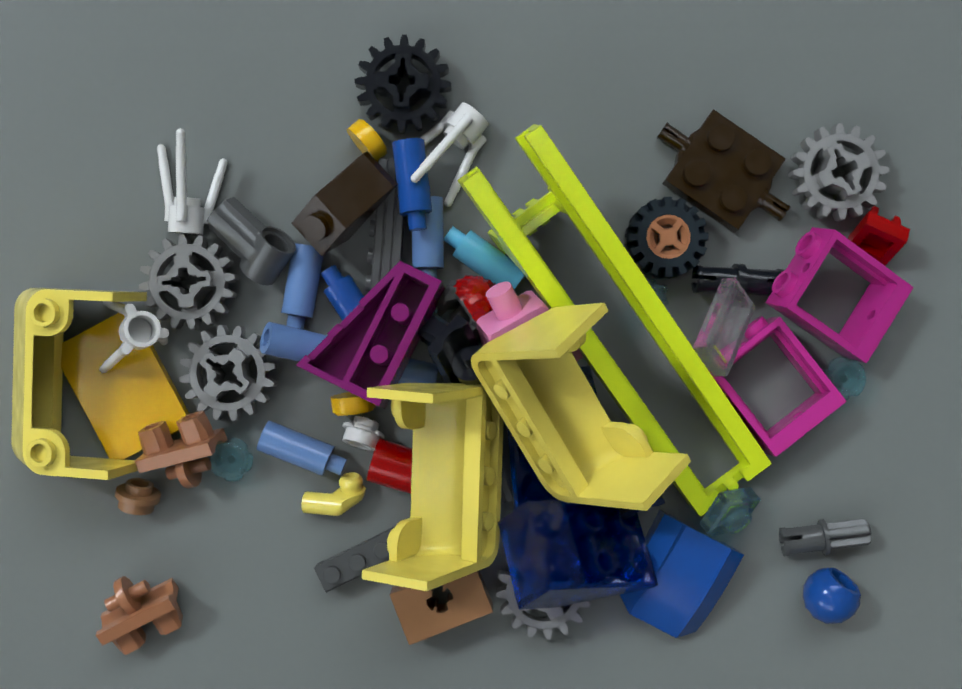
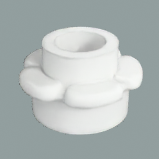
(362, 433)

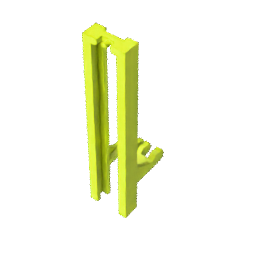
(571, 198)

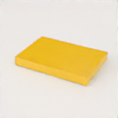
(124, 397)

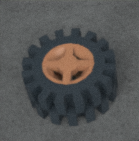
(676, 226)

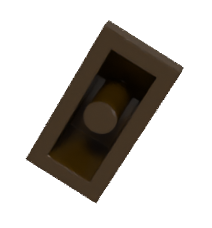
(344, 204)

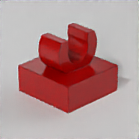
(880, 236)

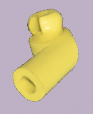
(338, 502)

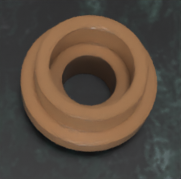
(137, 496)

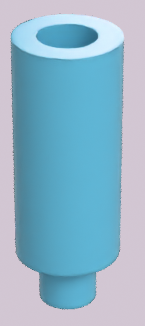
(483, 257)

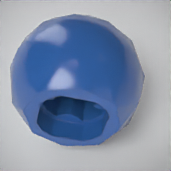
(831, 596)

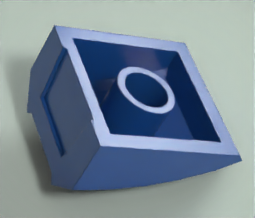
(689, 574)

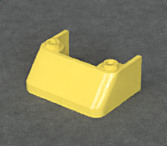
(561, 420)
(36, 436)
(452, 485)

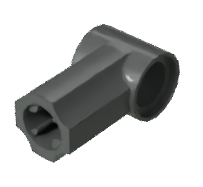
(261, 248)

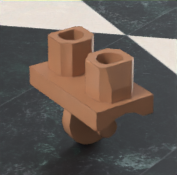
(184, 453)
(135, 607)

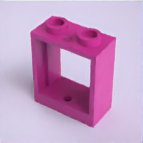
(873, 311)
(805, 416)

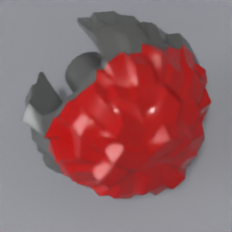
(467, 299)

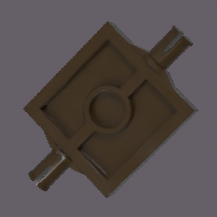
(724, 171)

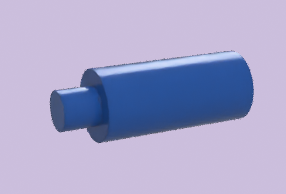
(412, 197)
(342, 291)

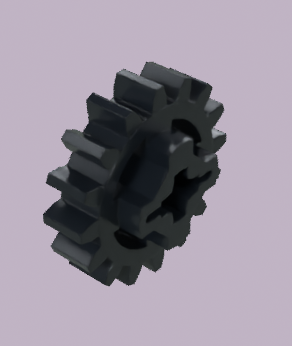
(420, 85)

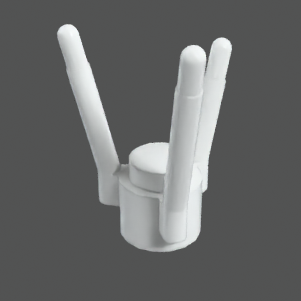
(461, 129)
(184, 212)
(136, 332)

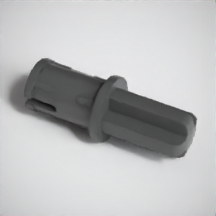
(825, 536)

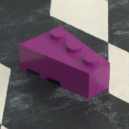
(378, 335)

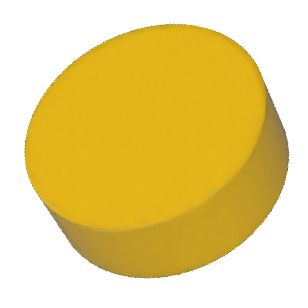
(367, 139)
(350, 404)

